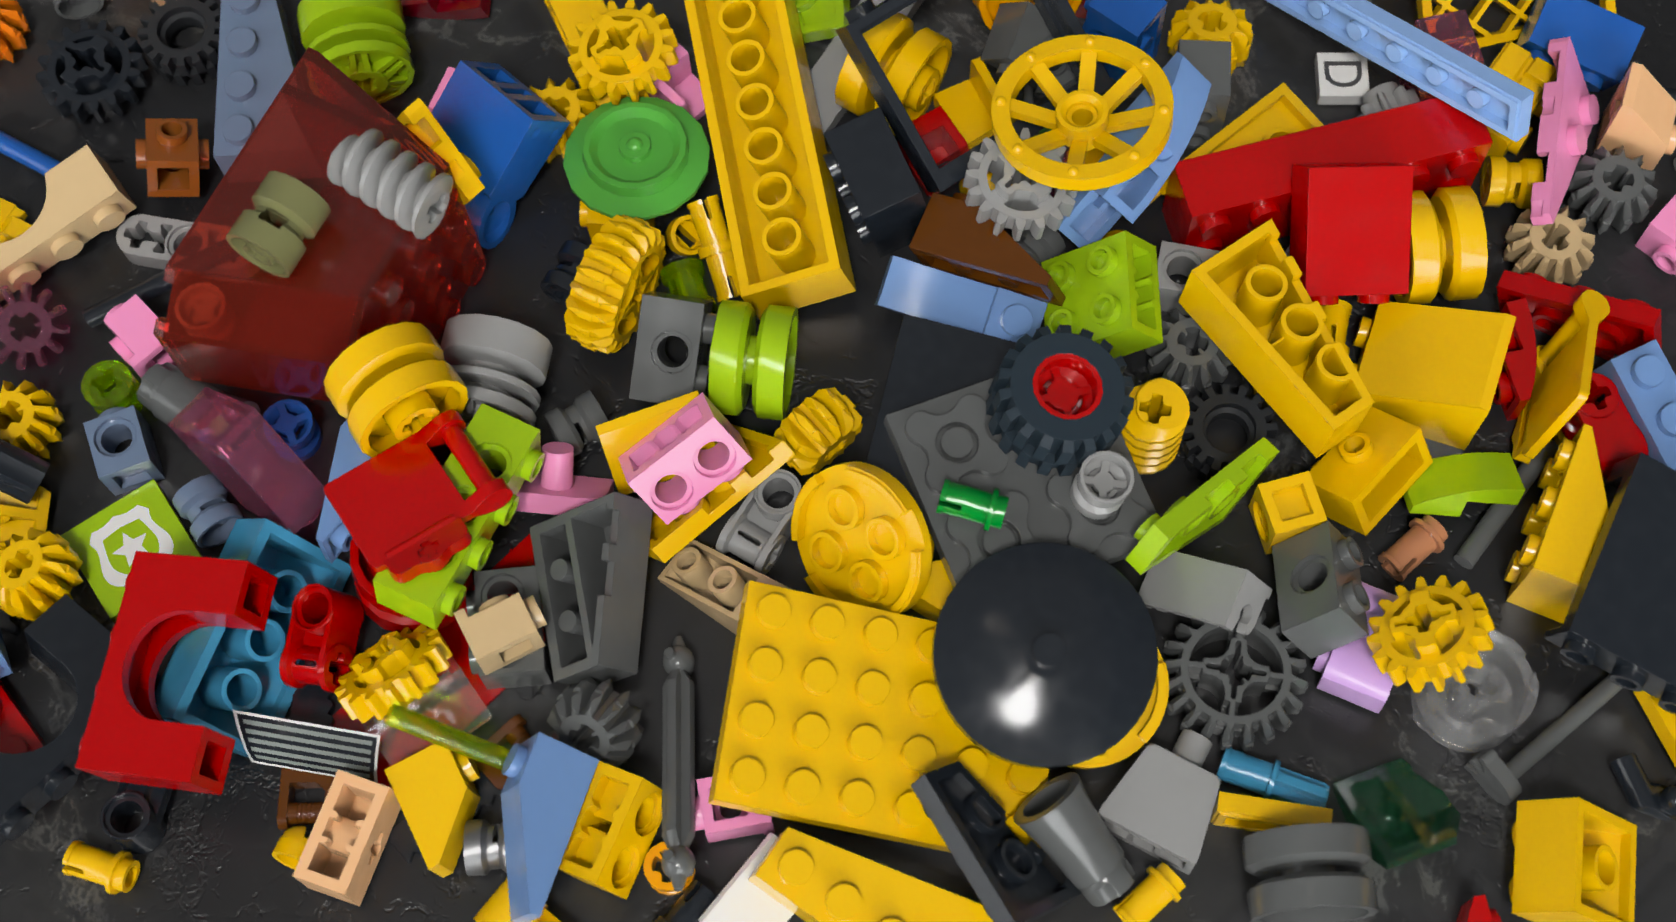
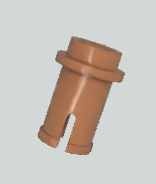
(1413, 547)

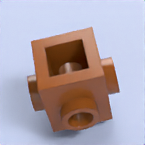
(172, 157)

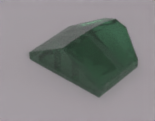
(1400, 810)

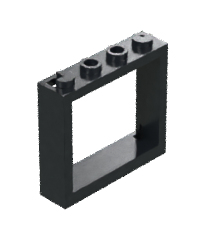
(941, 175)

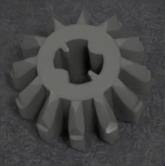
(1612, 190)
(1171, 359)
(597, 721)

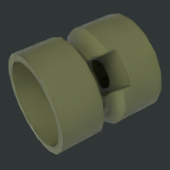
(275, 229)

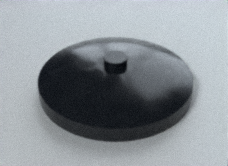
(1044, 655)

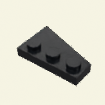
(993, 859)

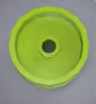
(744, 359)

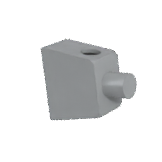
(1165, 801)

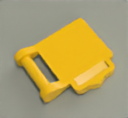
(1560, 377)

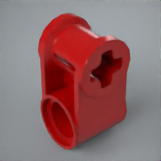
(1612, 425)
(322, 634)

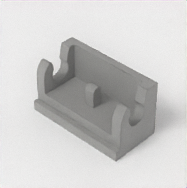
(1205, 591)

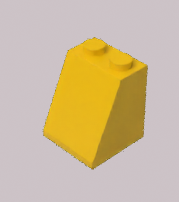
(1434, 366)

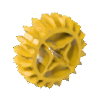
(610, 283)

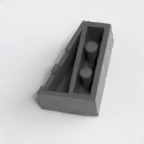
(594, 586)

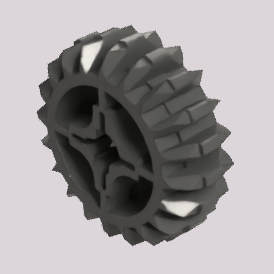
(1252, 676)

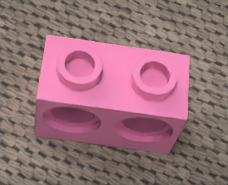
(676, 451)

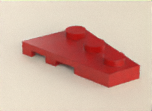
(1551, 304)

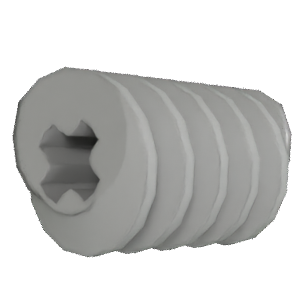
(391, 181)

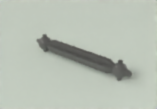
(678, 763)

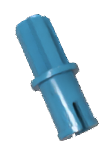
(1271, 779)

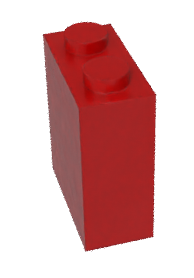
(1352, 229)

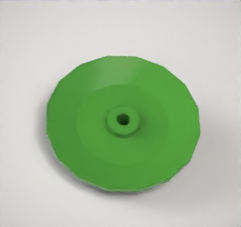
(636, 158)

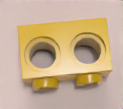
(613, 830)

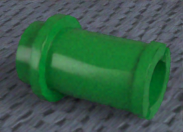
(973, 504)

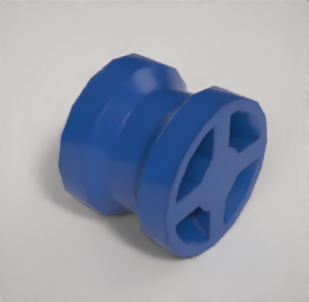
(288, 417)

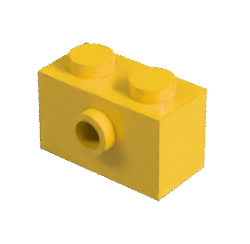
(1370, 470)

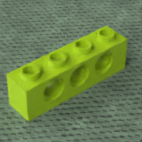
(504, 446)

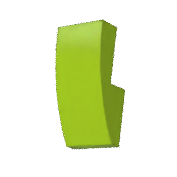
(1463, 479)

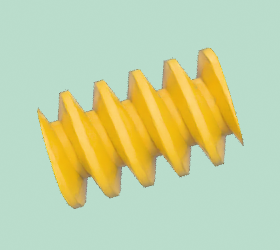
(1156, 424)

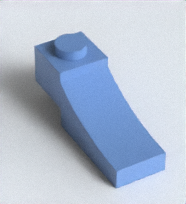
(958, 301)

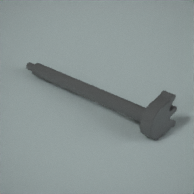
(1501, 778)

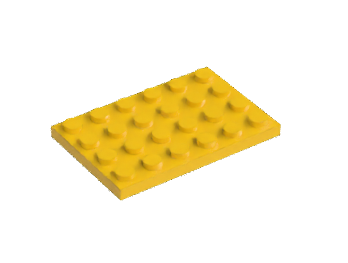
(839, 717)

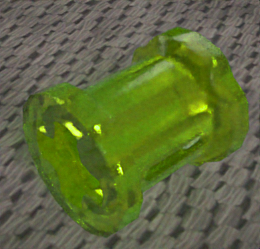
(686, 279)

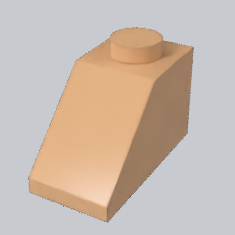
(1639, 119)

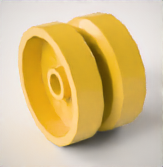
(910, 61)
(1446, 246)
(393, 385)

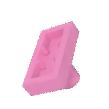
(556, 487)

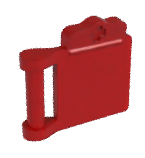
(406, 506)

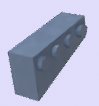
(253, 66)

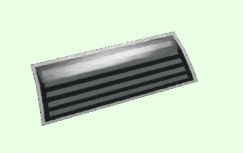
(307, 746)

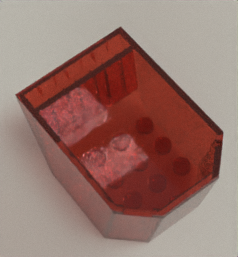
(356, 276)

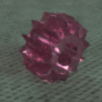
(26, 343)

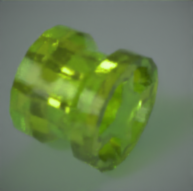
(102, 376)

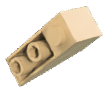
(711, 581)

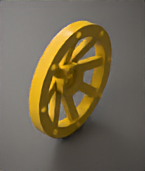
(1082, 116)

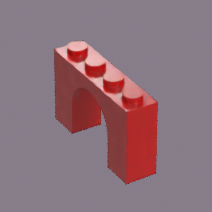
(159, 606)

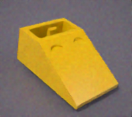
(1560, 529)

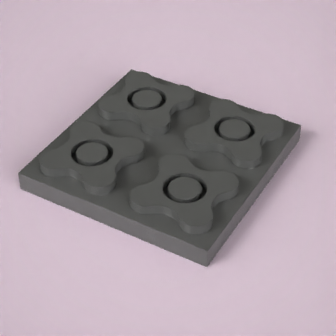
(953, 442)

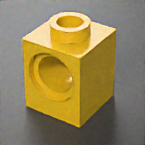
(1285, 508)

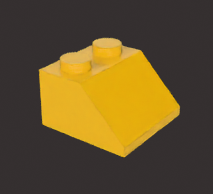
(1572, 863)

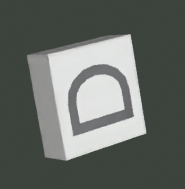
(1341, 78)

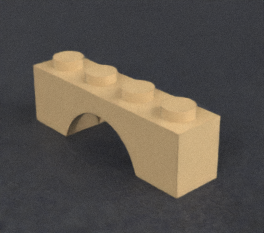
(78, 205)

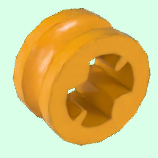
(655, 878)

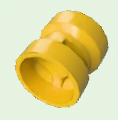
(1509, 181)

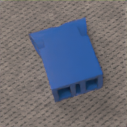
(503, 133)

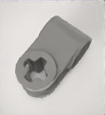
(756, 529)

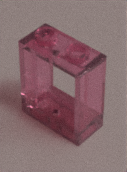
(250, 459)

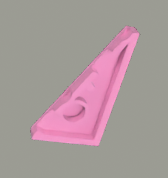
(1563, 130)

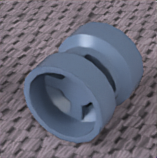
(208, 510)

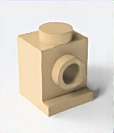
(502, 630)

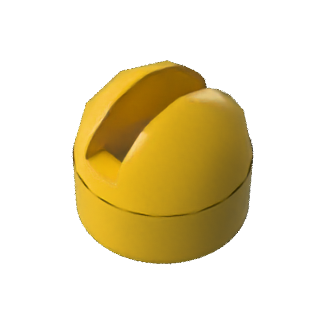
(687, 228)
(290, 846)

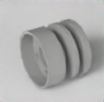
(497, 363)

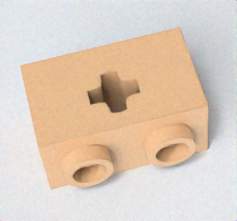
(348, 838)

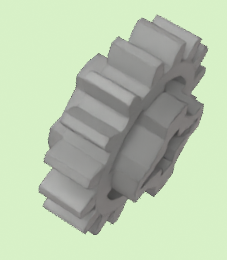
(1016, 205)

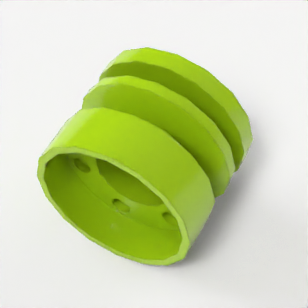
(362, 41)

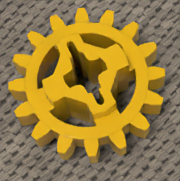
(623, 51)
(1430, 633)
(392, 672)

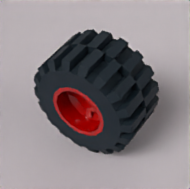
(1059, 399)

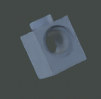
(133, 466)

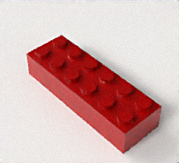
(1236, 190)

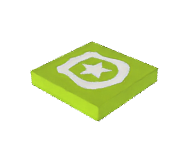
(112, 536)

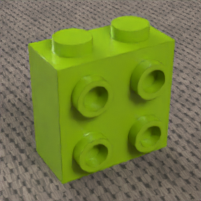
(1109, 291)

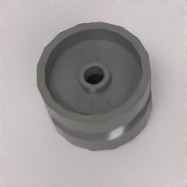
(1310, 873)

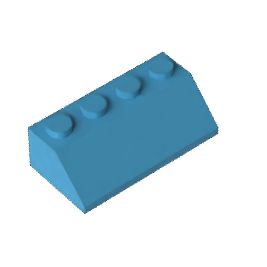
(236, 667)

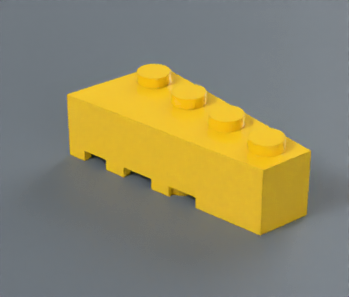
(1278, 338)
(840, 886)

